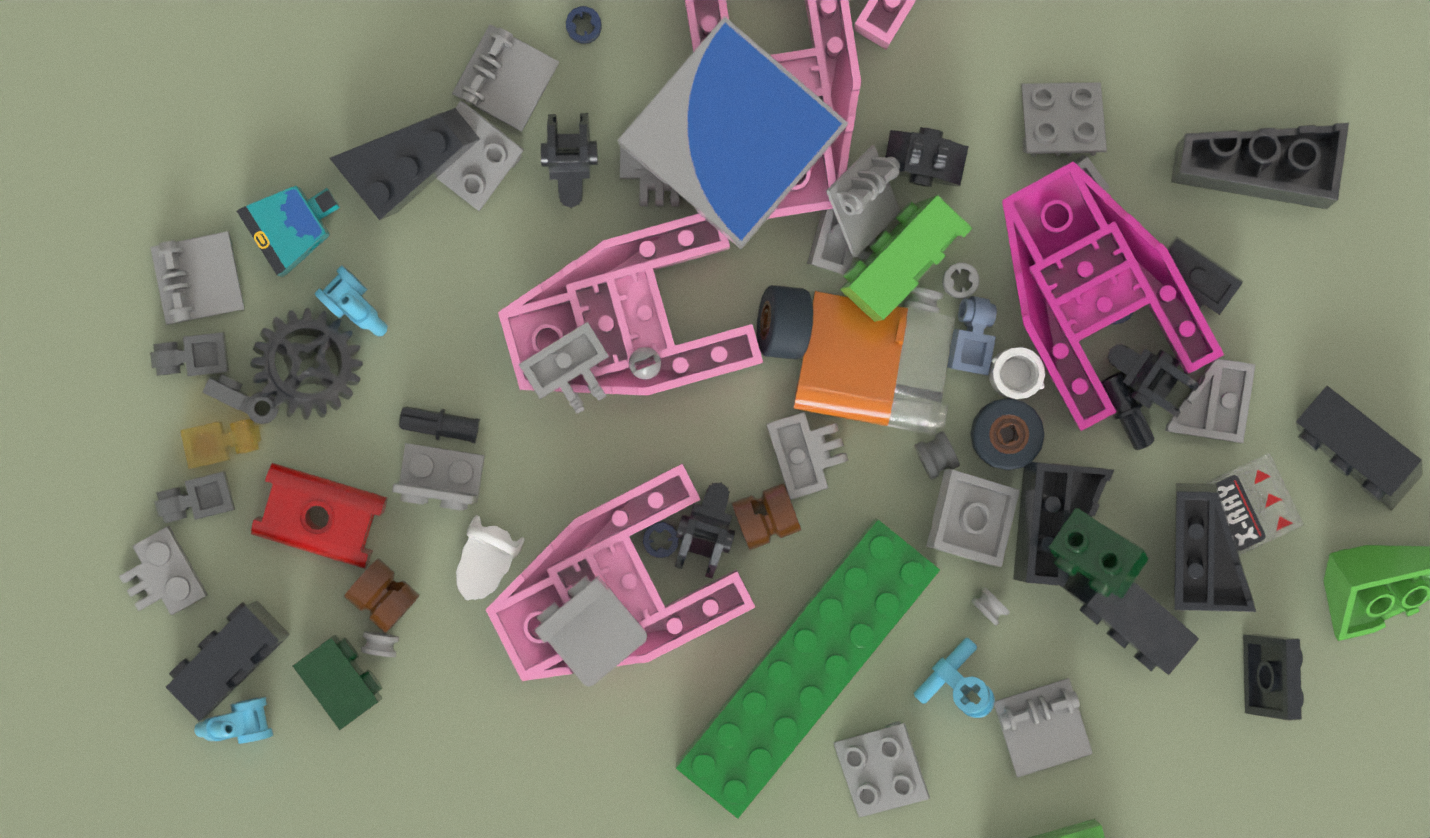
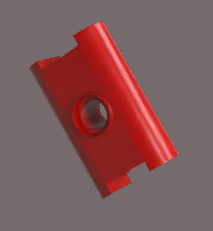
(289, 520)

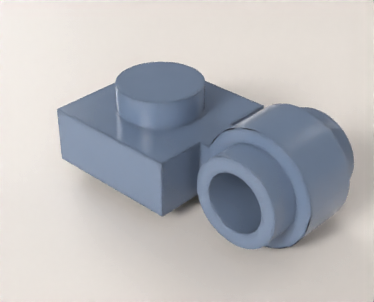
(971, 348)

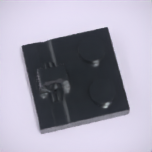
(1273, 676)

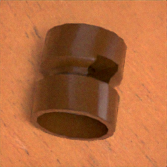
(766, 516)
(381, 595)

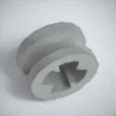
(972, 278)
(924, 300)
(990, 606)
(379, 644)

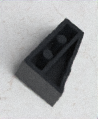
(405, 162)
(1359, 448)
(1206, 555)
(226, 659)

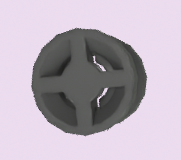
(937, 455)

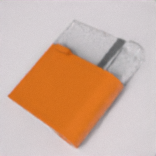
(876, 370)

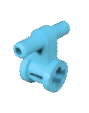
(345, 297)
(946, 671)
(245, 722)

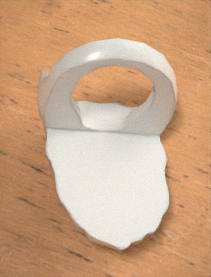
(485, 559)

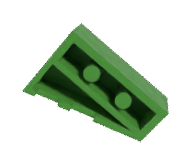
(903, 256)

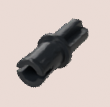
(1128, 411)
(439, 424)

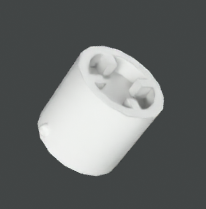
(1017, 373)

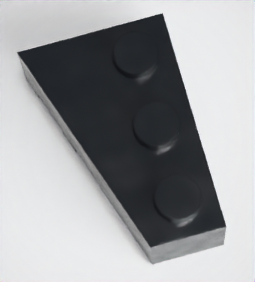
(1046, 502)
(1136, 621)

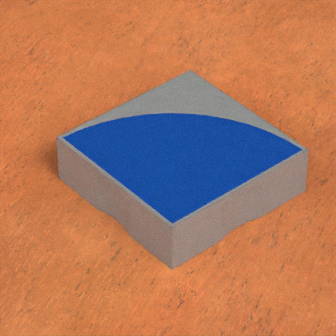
(732, 132)

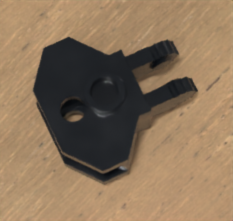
(927, 157)
(569, 159)
(1150, 375)
(707, 529)

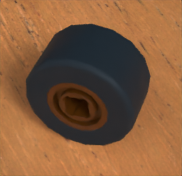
(784, 322)
(993, 433)

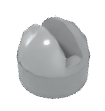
(649, 371)

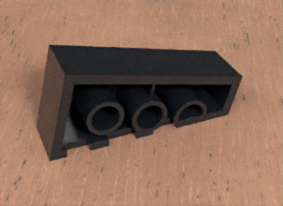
(1267, 163)

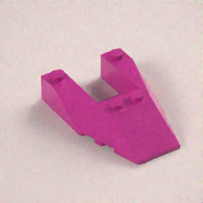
(1085, 267)

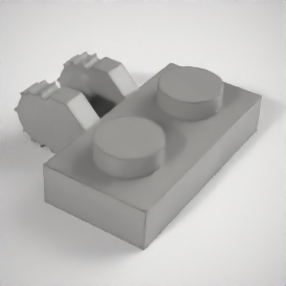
(564, 361)

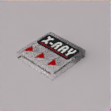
(1257, 503)

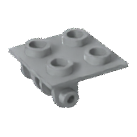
(505, 77)
(1063, 118)
(484, 164)
(865, 198)
(197, 277)
(1043, 727)
(881, 769)

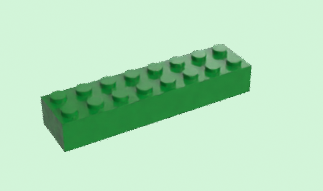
(806, 668)

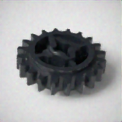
(295, 353)

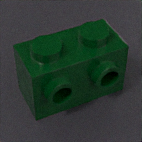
(1098, 554)
(339, 680)

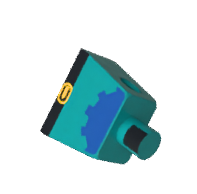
(288, 225)

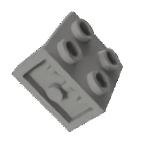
(440, 475)

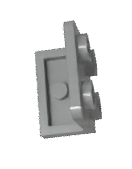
(591, 630)

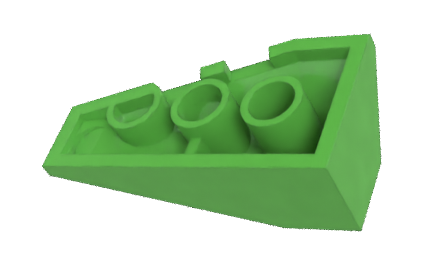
(1373, 585)

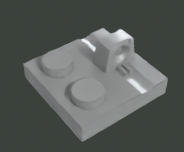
(973, 518)

